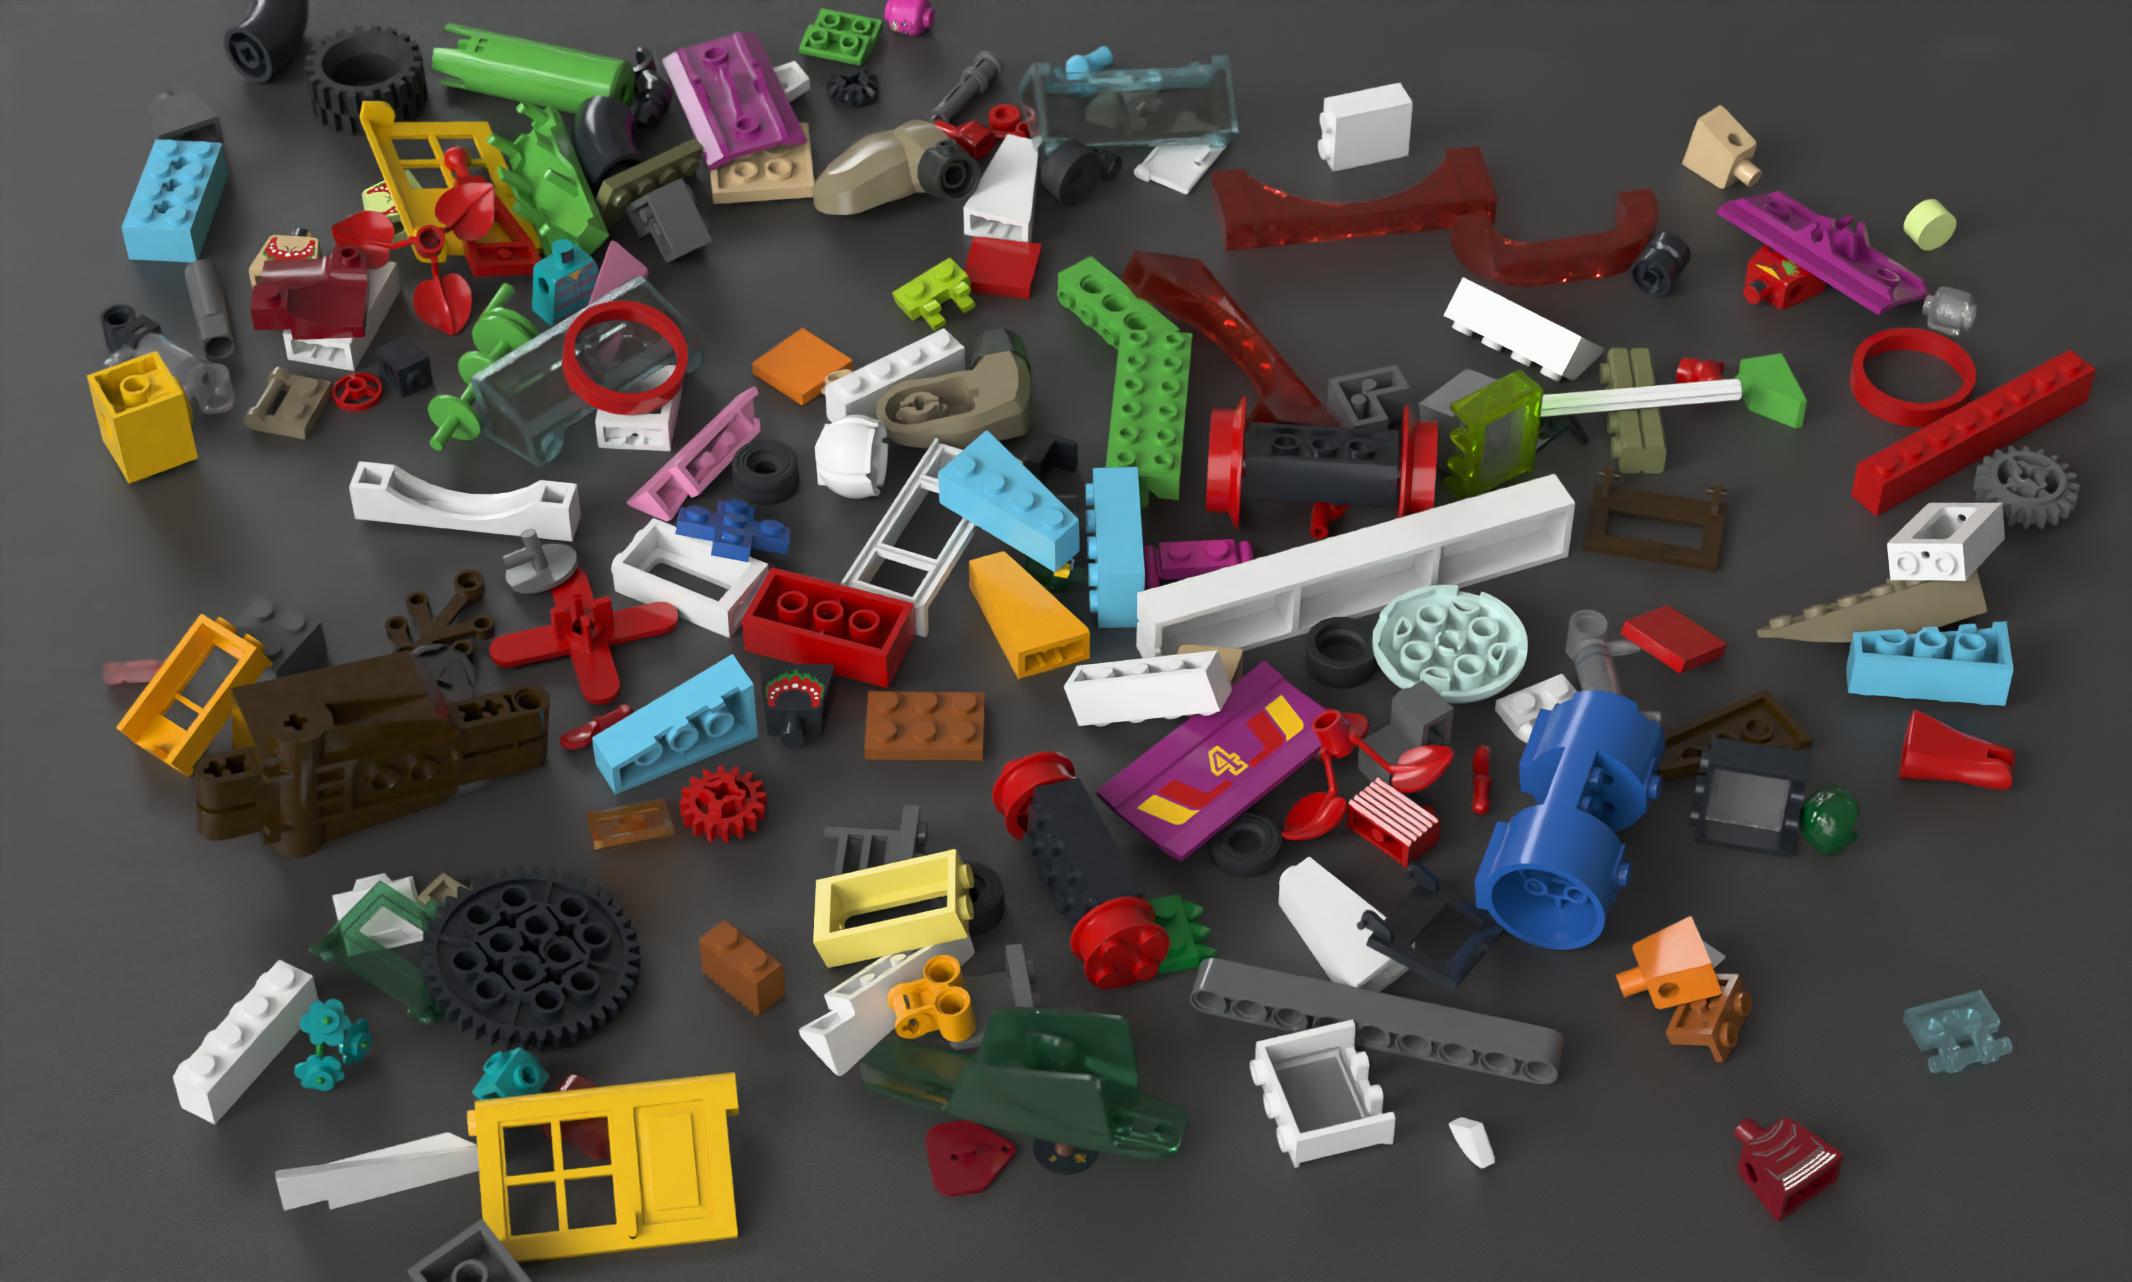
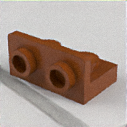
(1713, 1019)

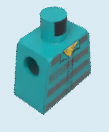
(563, 282)

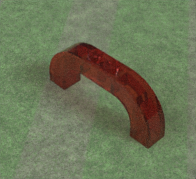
(1557, 260)

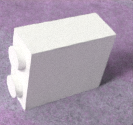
(1365, 127)

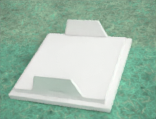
(384, 926)

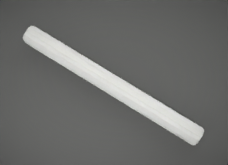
(1641, 397)

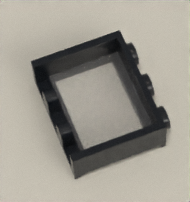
(1749, 796)

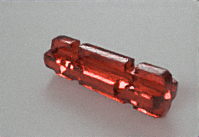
(133, 671)

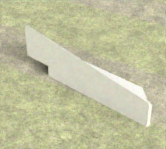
(378, 1172)

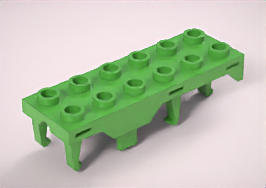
(550, 183)
(1150, 409)

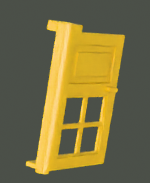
(418, 205)
(664, 1156)

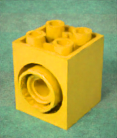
(143, 416)

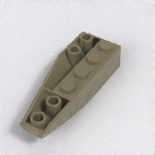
(1885, 607)

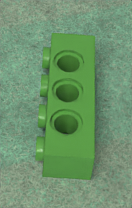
(1107, 302)

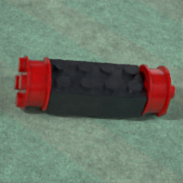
(1082, 868)

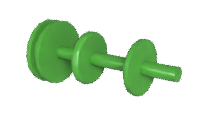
(495, 336)

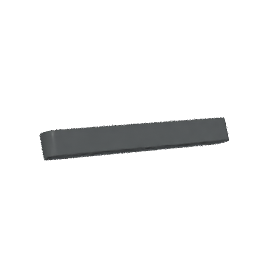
(1381, 1020)

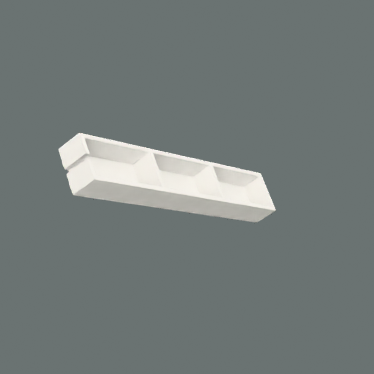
(1359, 570)

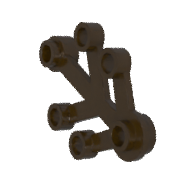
(469, 589)

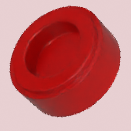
(1004, 118)

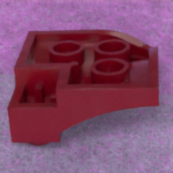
(314, 296)

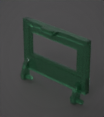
(376, 962)

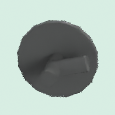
(538, 566)

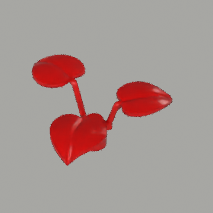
(466, 212)
(1322, 811)

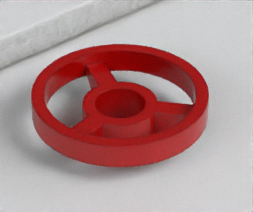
(357, 380)

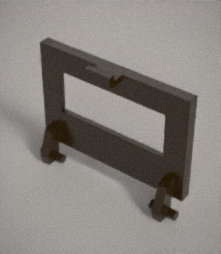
(1660, 507)

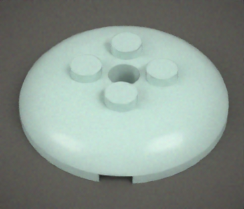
(1452, 641)

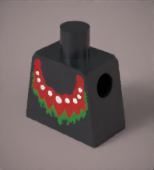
(797, 700)

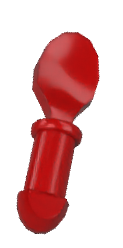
(583, 735)
(1482, 781)

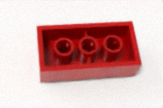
(829, 624)

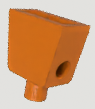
(1671, 967)

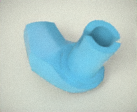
(1092, 62)

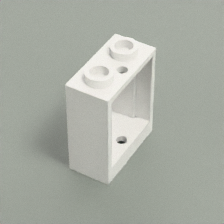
(654, 430)

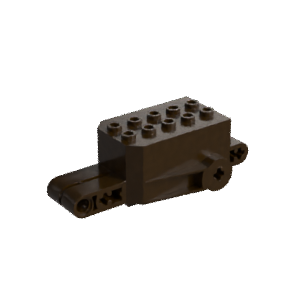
(357, 750)

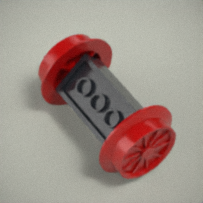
(1319, 464)

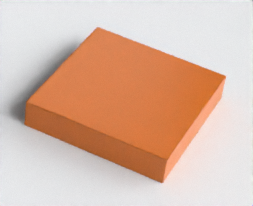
(800, 366)

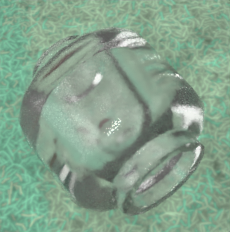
(1950, 311)

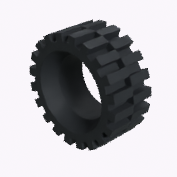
(359, 58)

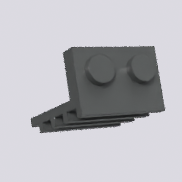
(901, 843)

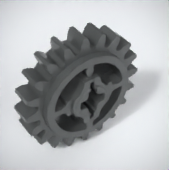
(2025, 493)

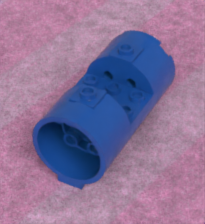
(1560, 862)

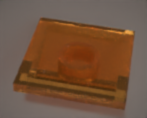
(629, 825)

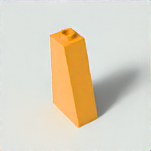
(1025, 617)

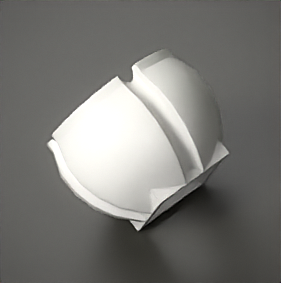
(852, 456)

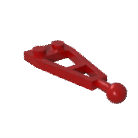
(495, 257)

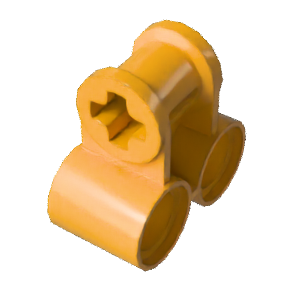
(934, 1002)

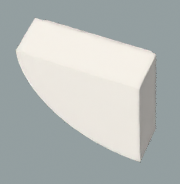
(1473, 1141)

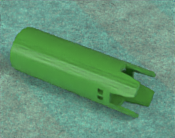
(531, 70)

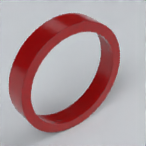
(614, 401)
(1905, 412)

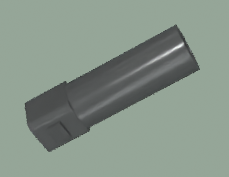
(210, 309)

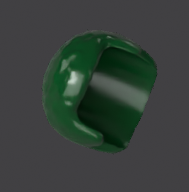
(1828, 819)

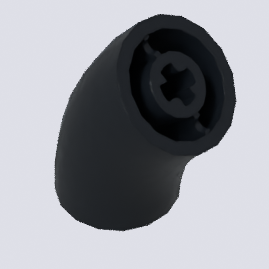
(266, 37)
(604, 139)

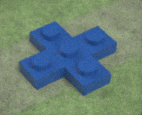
(733, 530)

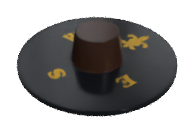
(1062, 1158)

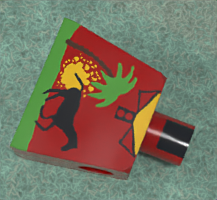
(1779, 280)

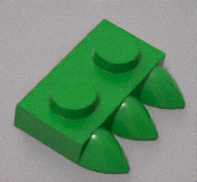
(1184, 935)

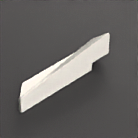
(860, 1004)

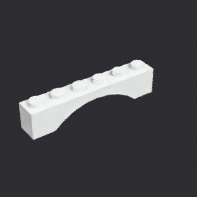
(395, 496)

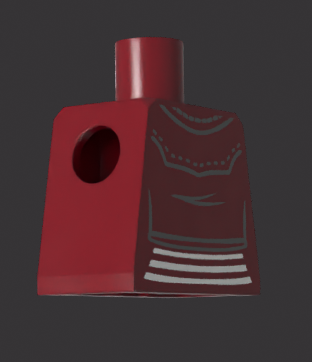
(1785, 1164)

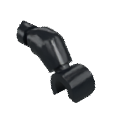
(653, 88)

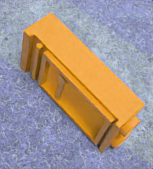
(146, 720)

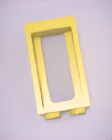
(886, 888)

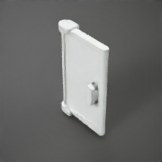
(1177, 165)

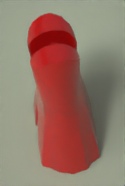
(1947, 754)

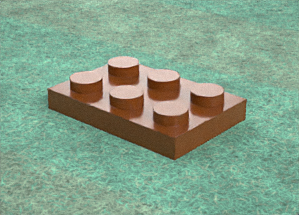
(925, 726)

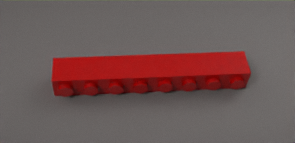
(1972, 432)

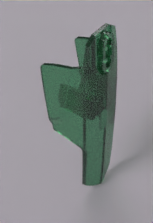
(1039, 1076)

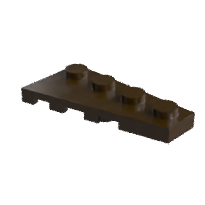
(1751, 720)

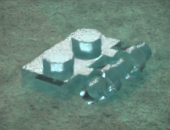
(1956, 1020)

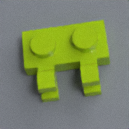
(932, 288)

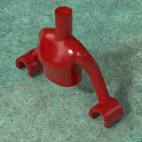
(977, 138)

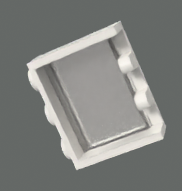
(1320, 1093)

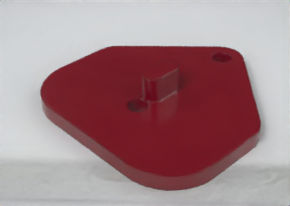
(978, 1156)

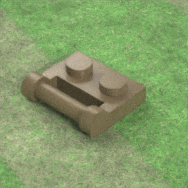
(299, 408)

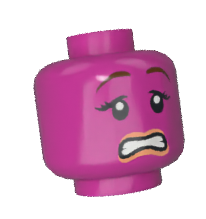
(909, 16)

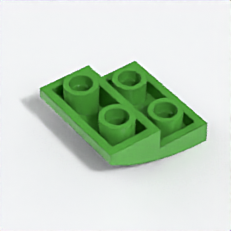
(841, 37)

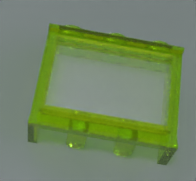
(1499, 437)

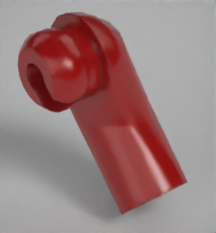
(1322, 515)

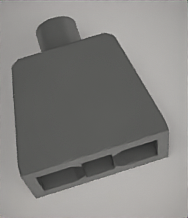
(184, 118)

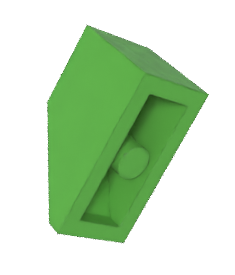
(1772, 389)

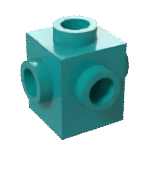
(511, 1075)

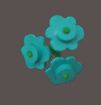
(327, 1025)

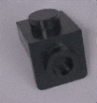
(1049, 453)

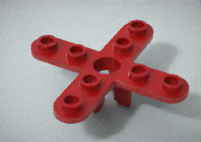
(590, 650)

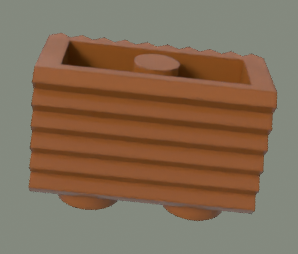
(742, 967)

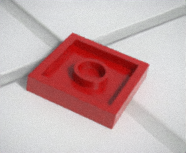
(1003, 266)
(1673, 639)

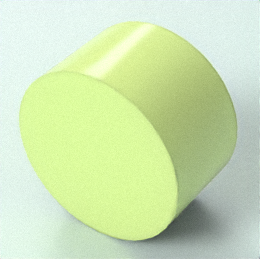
(1930, 224)

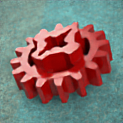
(723, 804)

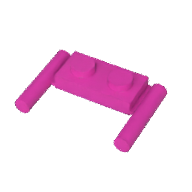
(1192, 559)

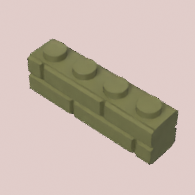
(1638, 432)

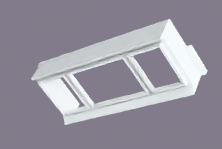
(891, 527)

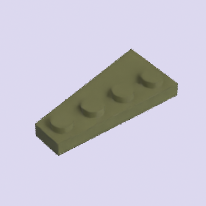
(644, 178)

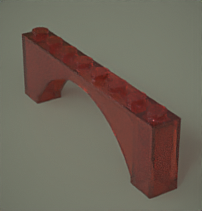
(1261, 217)
(1195, 296)

